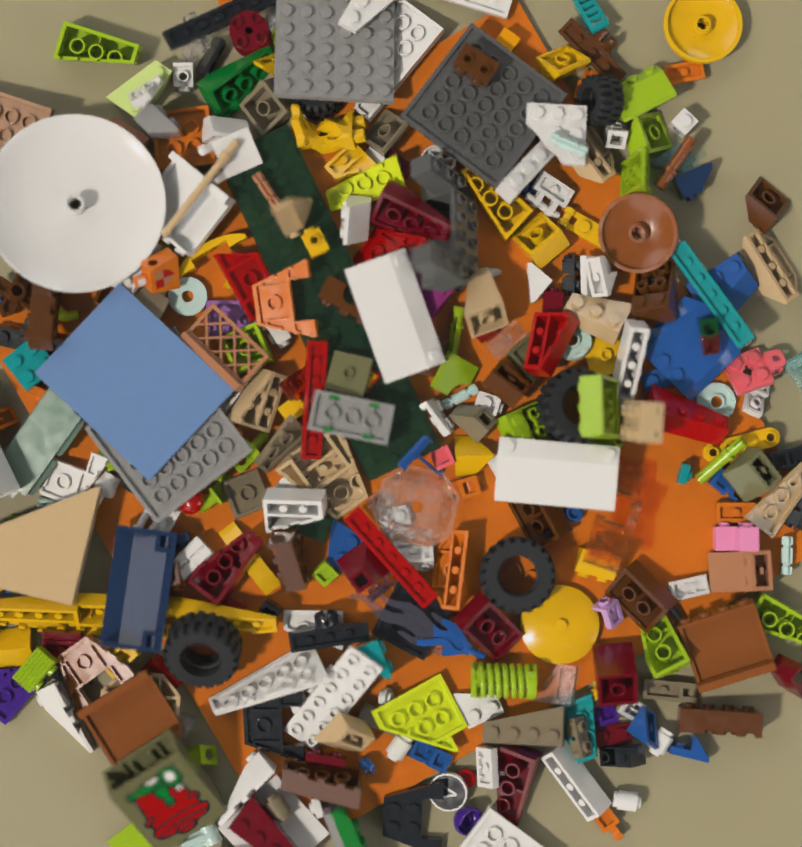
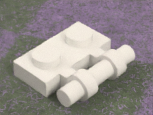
(552, 189)

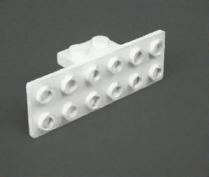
(348, 682)

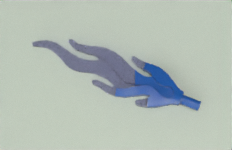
(426, 632)

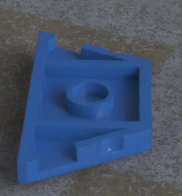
(341, 541)

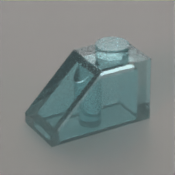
(664, 158)

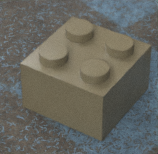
(264, 110)

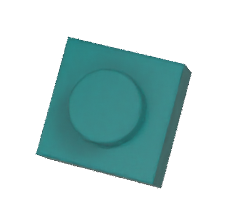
(684, 474)

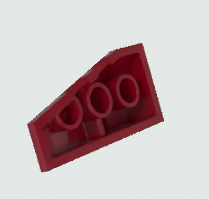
(405, 211)
(516, 776)

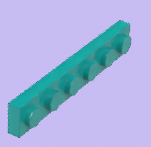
(712, 294)

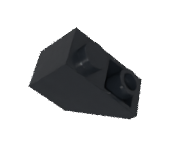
(622, 755)

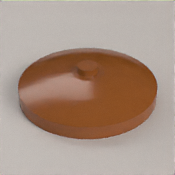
(638, 232)

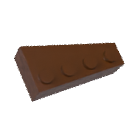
(42, 318)
(719, 720)

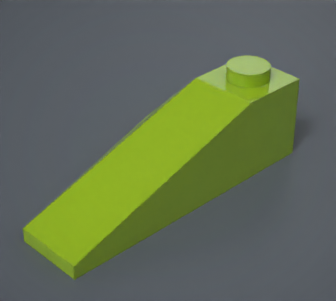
(664, 650)

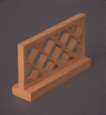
(209, 356)

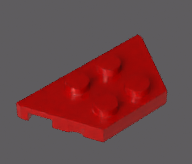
(241, 273)

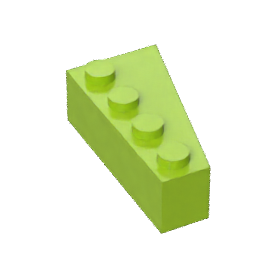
(91, 46)
(778, 617)

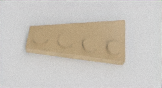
(777, 504)

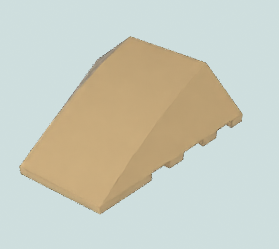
(333, 472)

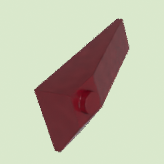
(224, 570)

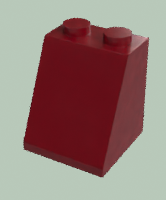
(615, 674)

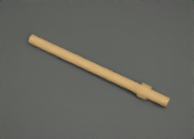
(224, 157)

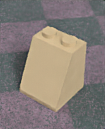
(484, 305)

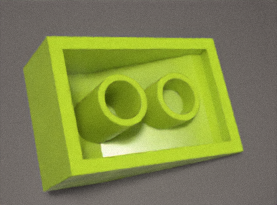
(636, 173)

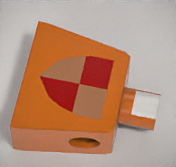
(159, 272)

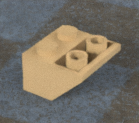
(346, 733)

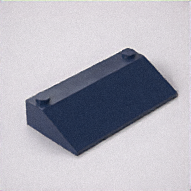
(138, 589)

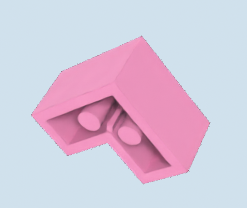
(736, 538)

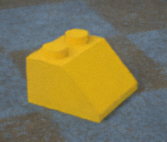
(540, 240)
(585, 569)

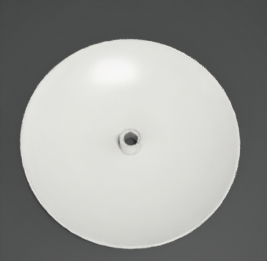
(118, 194)

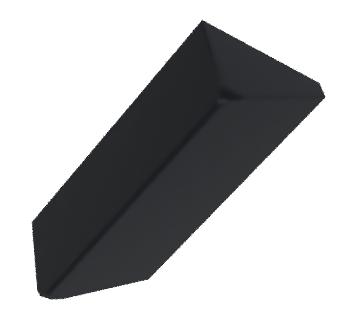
(211, 56)

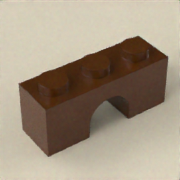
(333, 293)

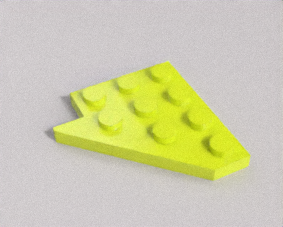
(423, 714)

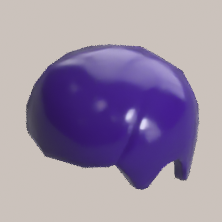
(465, 819)

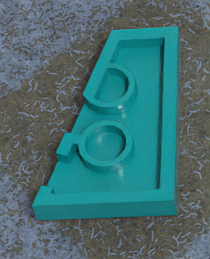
(583, 707)

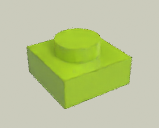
(325, 573)

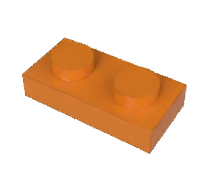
(684, 72)
(732, 511)

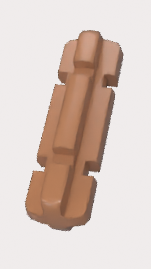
(266, 189)

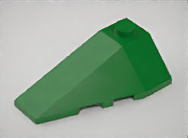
(231, 84)

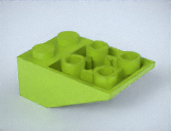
(523, 424)

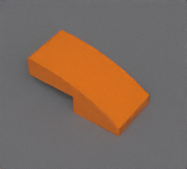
(467, 487)

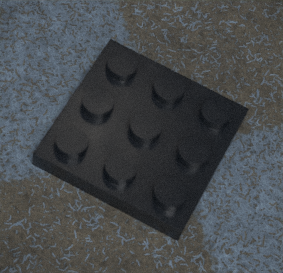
(388, 631)

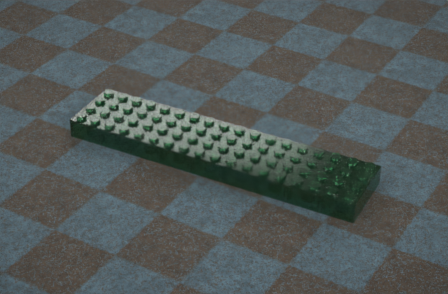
(291, 178)

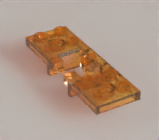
(610, 540)

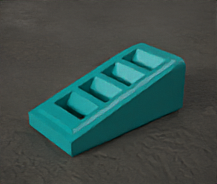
(582, 5)

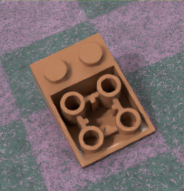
(740, 571)

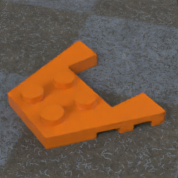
(276, 302)

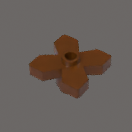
(10, 301)

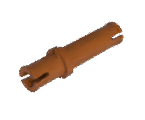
(670, 170)

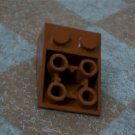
(656, 295)

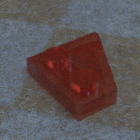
(294, 385)

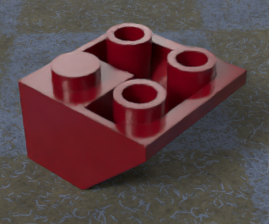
(361, 567)

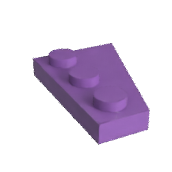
(233, 310)

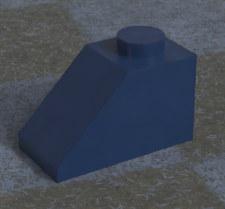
(692, 182)

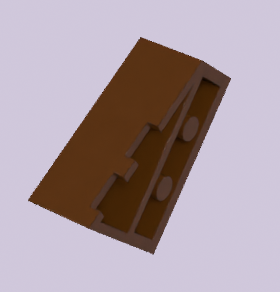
(290, 559)

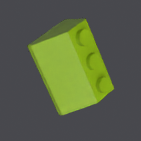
(645, 92)
(599, 407)

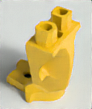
(341, 132)

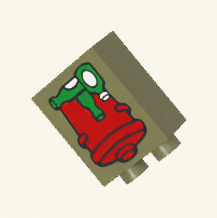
(164, 791)

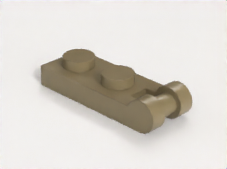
(669, 690)

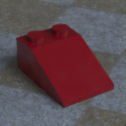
(487, 627)

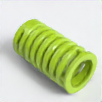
(503, 678)

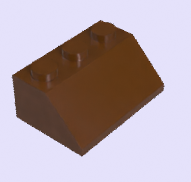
(541, 522)
(641, 596)

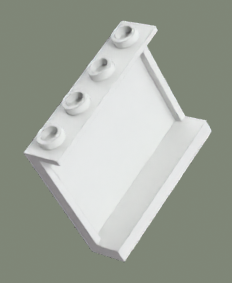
(205, 214)

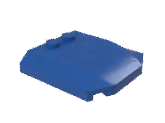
(677, 350)

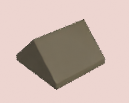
(386, 132)

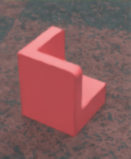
(442, 457)

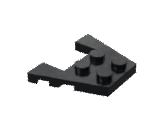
(265, 726)
(404, 815)

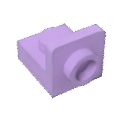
(610, 611)

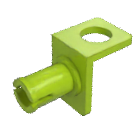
(255, 445)
(215, 496)
(199, 754)

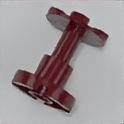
(249, 32)

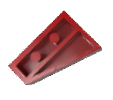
(548, 341)

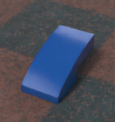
(430, 755)

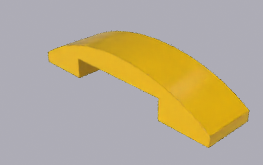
(231, 239)
(258, 570)

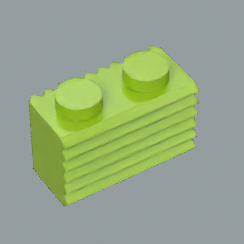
(36, 669)

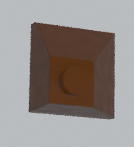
(764, 204)

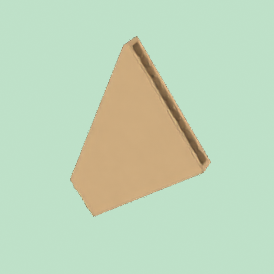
(48, 548)

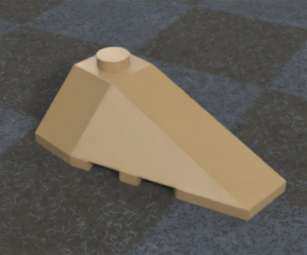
(293, 215)

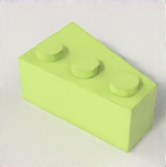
(120, 98)

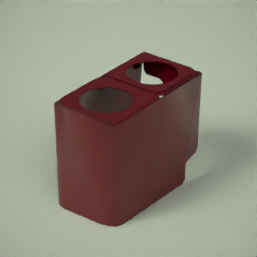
(786, 674)

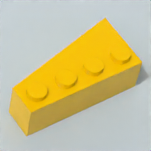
(504, 216)

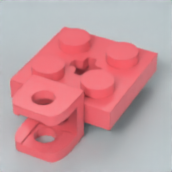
(762, 368)

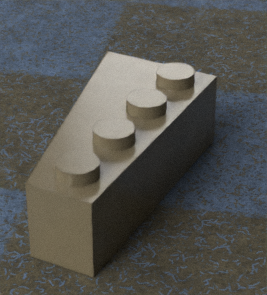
(533, 728)

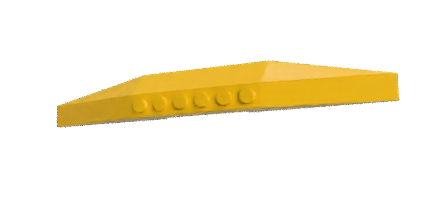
(89, 613)

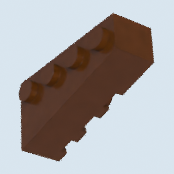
(323, 782)

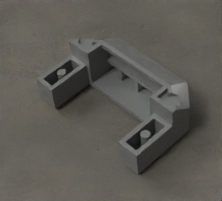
(454, 261)

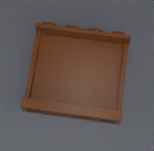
(726, 645)
(130, 717)

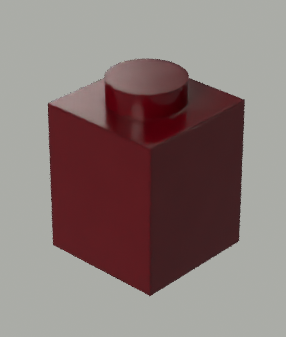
(552, 300)

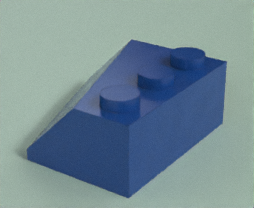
(733, 279)

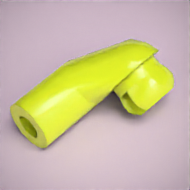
(68, 315)

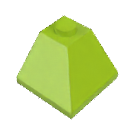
(650, 132)

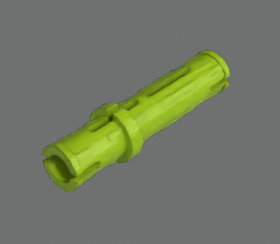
(456, 327)
(727, 454)

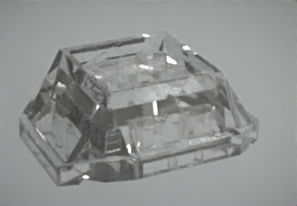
(411, 528)

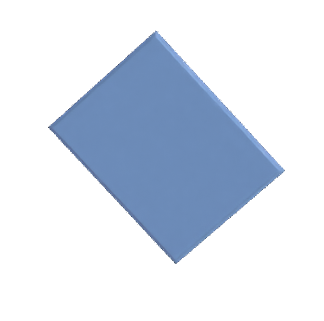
(134, 381)

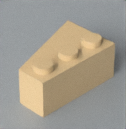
(599, 316)
(258, 401)

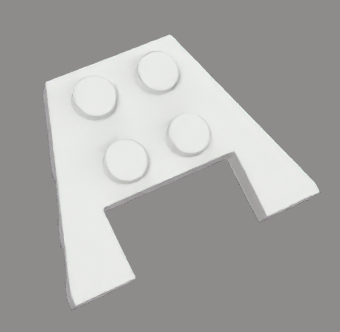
(69, 480)

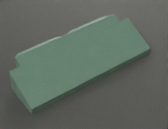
(43, 434)

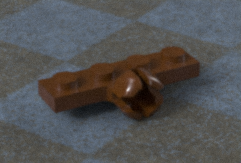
(593, 48)

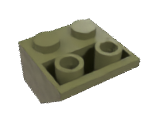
(751, 474)

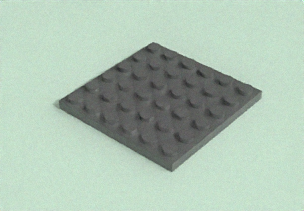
(476, 124)

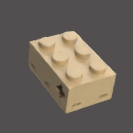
(641, 421)

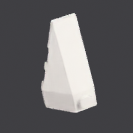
(61, 708)
(253, 776)

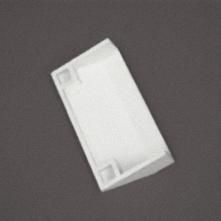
(395, 316)
(557, 474)

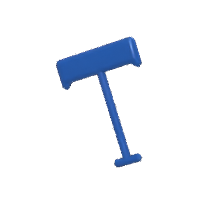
(415, 452)

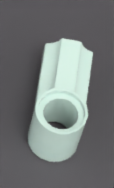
(203, 837)

